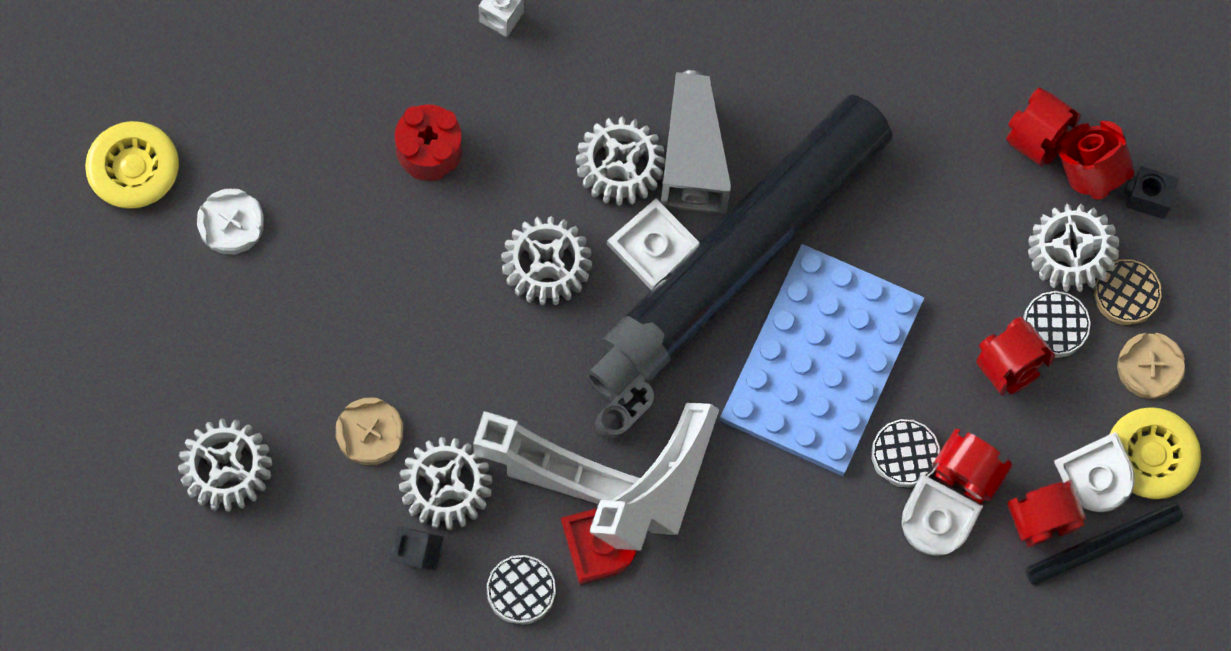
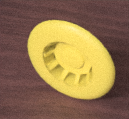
(132, 165)
(1154, 455)

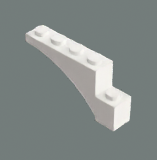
(546, 464)
(663, 492)

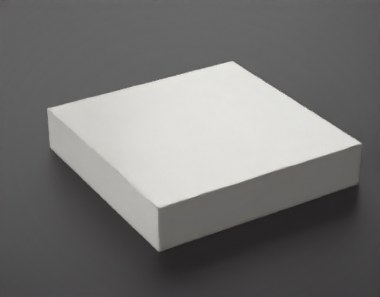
(652, 243)

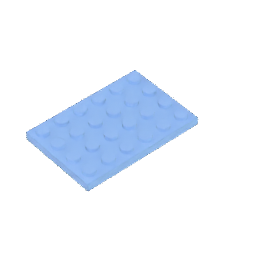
(822, 360)

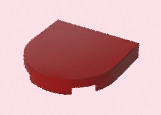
(591, 555)

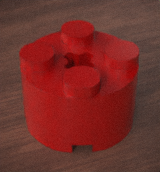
(423, 125)
(1041, 126)
(1096, 158)
(1014, 357)
(972, 466)
(1046, 512)

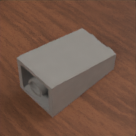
(695, 156)

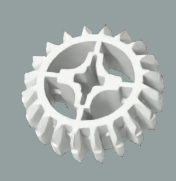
(639, 144)
(561, 240)
(1102, 243)
(237, 441)
(433, 475)

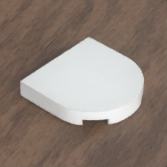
(1099, 473)
(937, 518)

